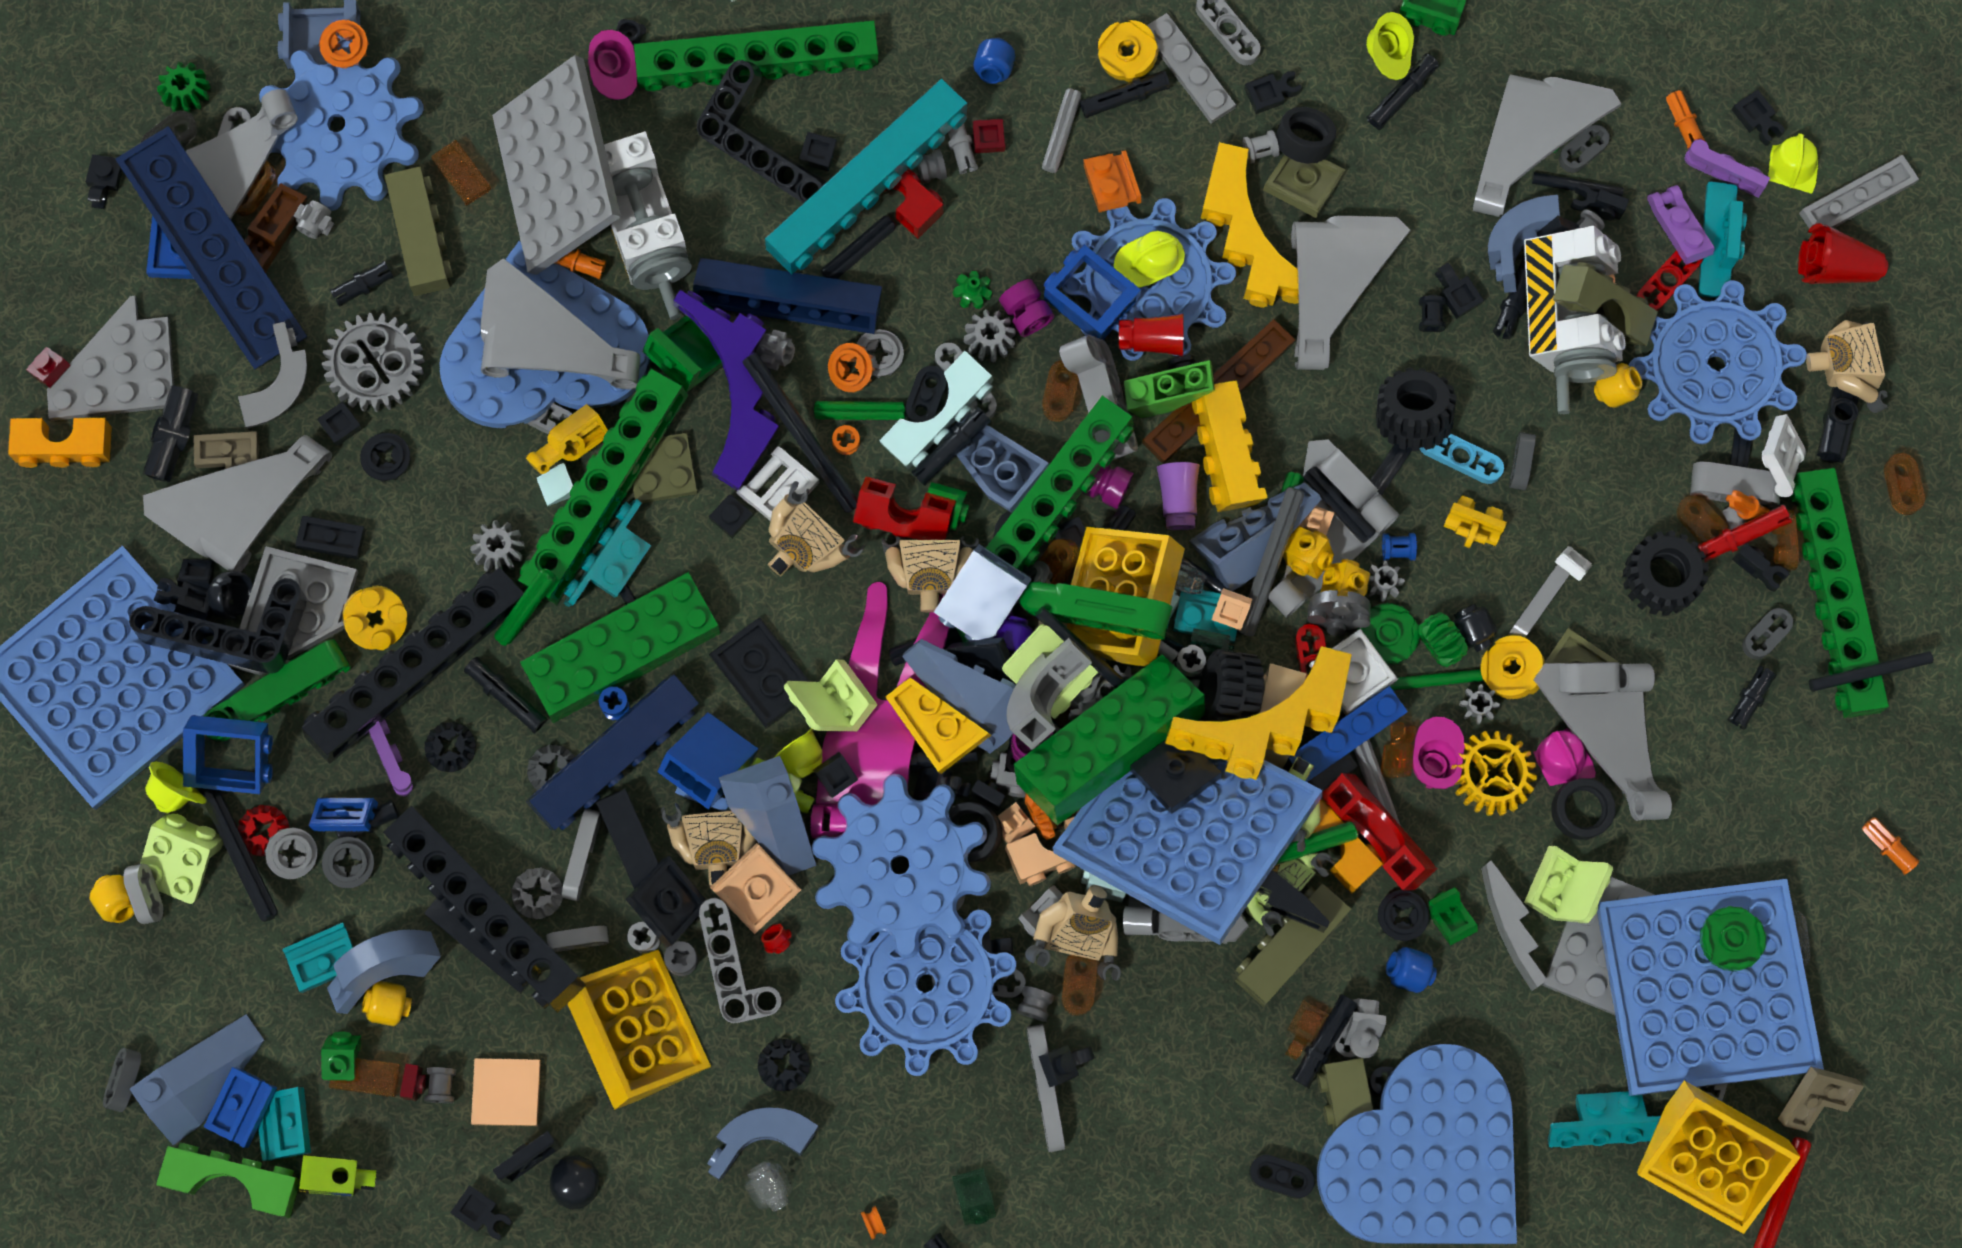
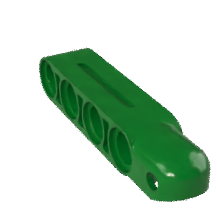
(1099, 609)
(284, 687)

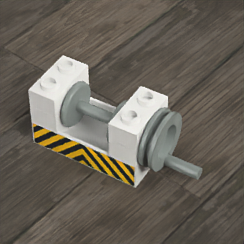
(647, 230)
(1567, 342)

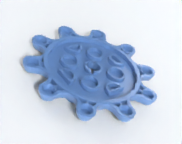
(370, 131)
(1182, 292)
(1750, 355)
(936, 870)
(933, 1019)

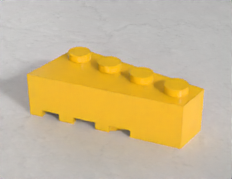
(1228, 449)

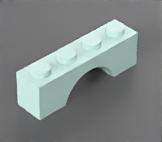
(911, 440)

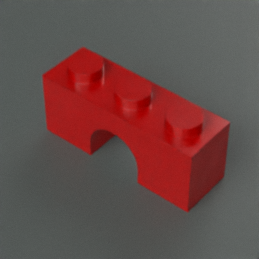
(920, 206)
(879, 510)

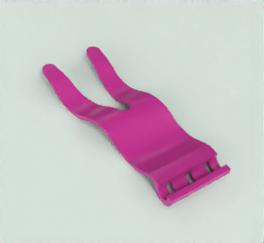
(883, 741)

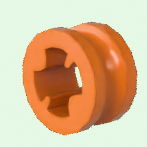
(851, 447)
(873, 1223)

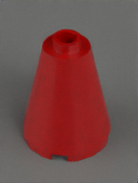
(1838, 258)

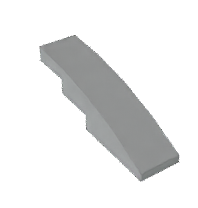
(1507, 913)

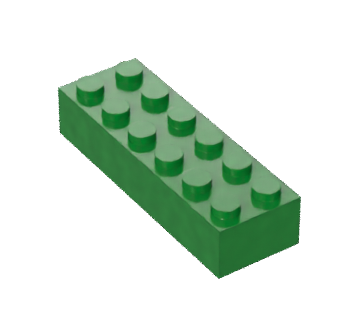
(620, 647)
(1107, 739)

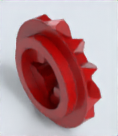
(265, 815)

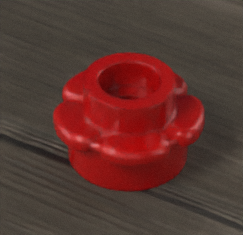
(776, 939)

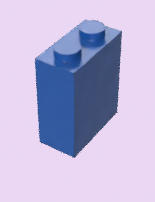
(705, 755)

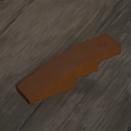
(273, 224)

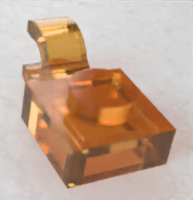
(1398, 756)
(1305, 1026)

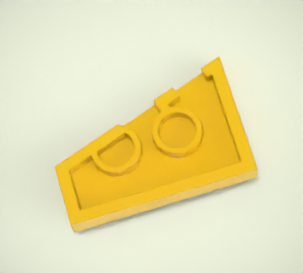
(935, 725)

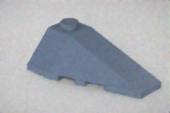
(1001, 466)
(1237, 547)
(964, 689)
(769, 810)
(187, 1087)

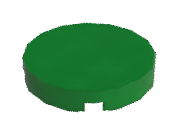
(1398, 633)
(1732, 938)

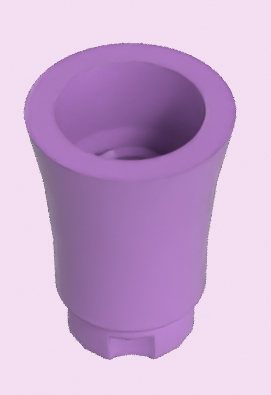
(1179, 494)

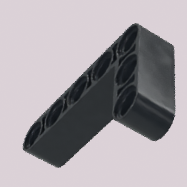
(753, 145)
(226, 636)

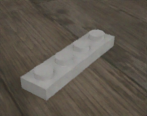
(1190, 69)
(1861, 194)

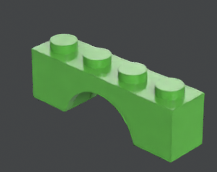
(188, 1171)

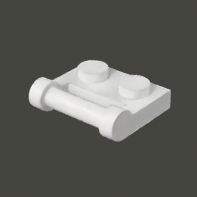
(1783, 454)
(781, 487)

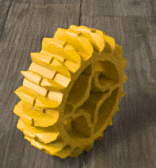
(1504, 782)

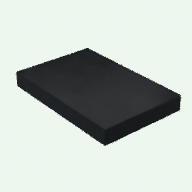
(759, 670)

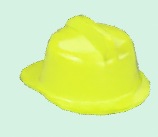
(1391, 45)
(1794, 164)
(1150, 258)
(802, 755)
(167, 788)

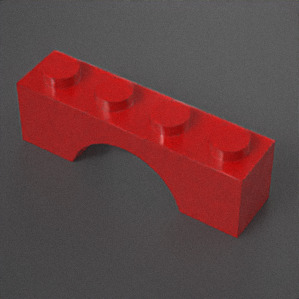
(1397, 850)

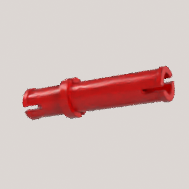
(1738, 536)

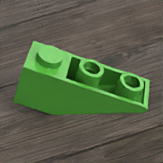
(1168, 389)

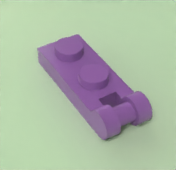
(1726, 168)
(1681, 225)
(390, 757)

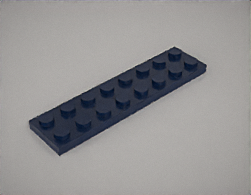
(209, 245)

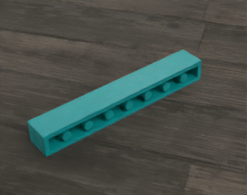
(866, 177)

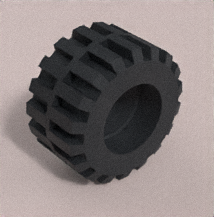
(1413, 427)
(1652, 593)
(1231, 686)

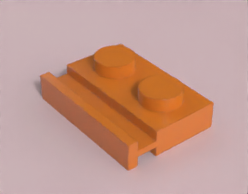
(1112, 181)

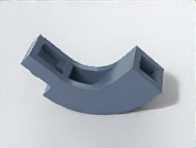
(1512, 229)
(379, 958)
(761, 1124)

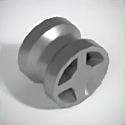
(932, 167)
(683, 963)
(1035, 1003)

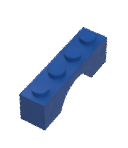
(1350, 732)

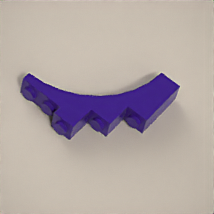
(733, 342)

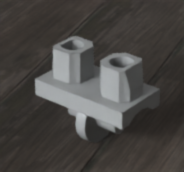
(1365, 1029)

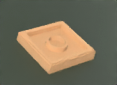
(755, 888)
(506, 1092)

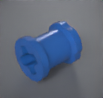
(1408, 542)
(608, 695)

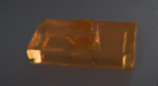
(461, 172)
(371, 1078)

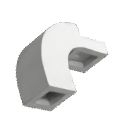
(284, 391)
(1038, 688)

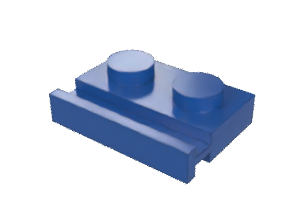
(240, 1107)

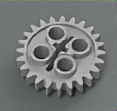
(348, 377)

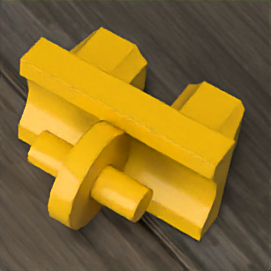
(1474, 524)

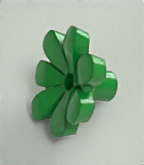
(972, 290)

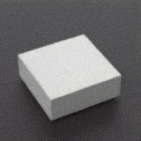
(1573, 563)

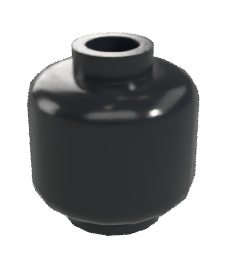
(1475, 626)

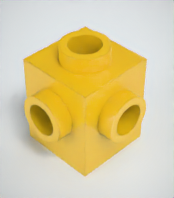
(1308, 552)
(1346, 577)

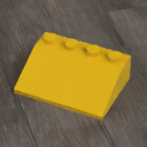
(1128, 565)
(637, 1029)
(1716, 1157)

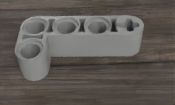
(1098, 376)
(732, 960)

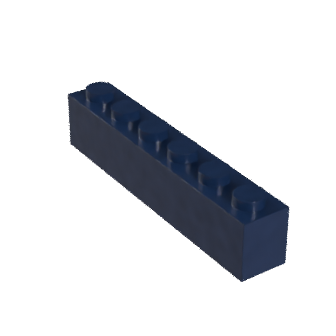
(788, 296)
(612, 752)

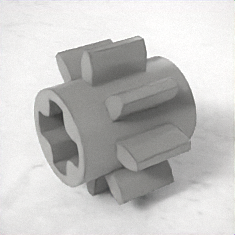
(313, 219)
(776, 350)
(1385, 589)
(1486, 699)

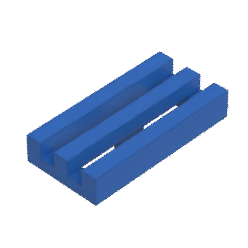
(341, 819)

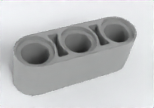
(1720, 480)

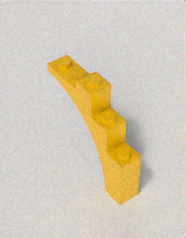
(1245, 243)
(1278, 729)

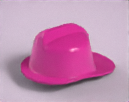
(612, 64)
(1436, 750)
(1563, 758)

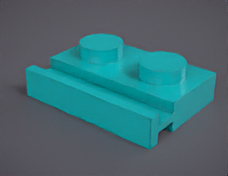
(1197, 612)
(314, 957)
(285, 1126)

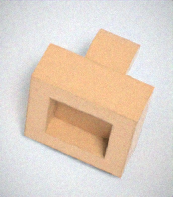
(1318, 520)
(1232, 609)
(1015, 824)

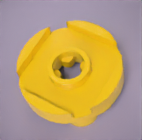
(1122, 35)
(370, 600)
(1501, 656)

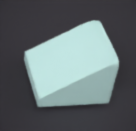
(555, 484)

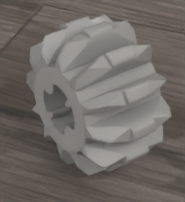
(1000, 330)
(494, 536)

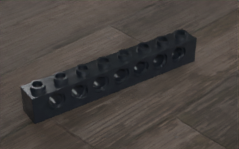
(334, 742)
(562, 982)

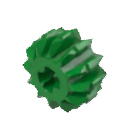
(195, 89)
(1442, 639)

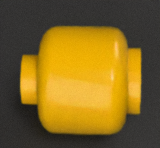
(1619, 388)
(111, 899)
(386, 1003)

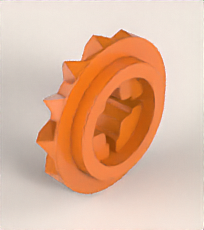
(330, 43)
(839, 370)
(1041, 821)

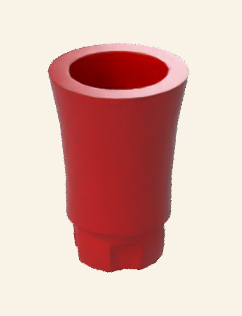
(1153, 334)

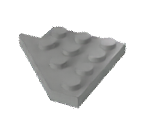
(118, 370)
(325, 590)

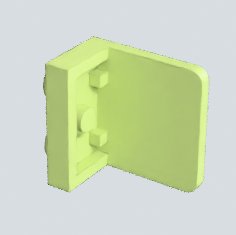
(1045, 641)
(835, 701)
(180, 855)
(1568, 887)

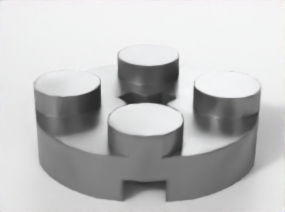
(1336, 611)

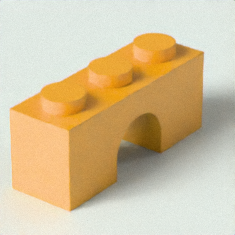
(86, 444)
(1357, 860)

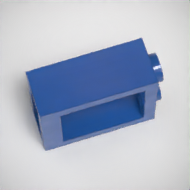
(1108, 321)
(199, 776)

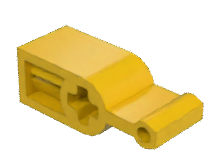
(582, 433)

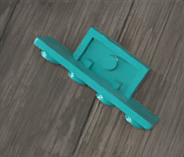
(1723, 226)
(615, 559)
(1605, 1120)

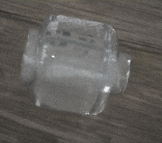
(768, 1186)

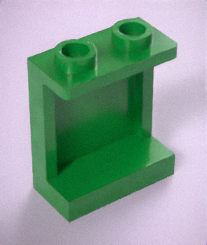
(1439, 15)
(683, 352)

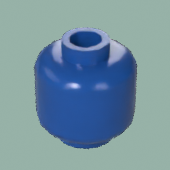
(994, 60)
(1411, 969)

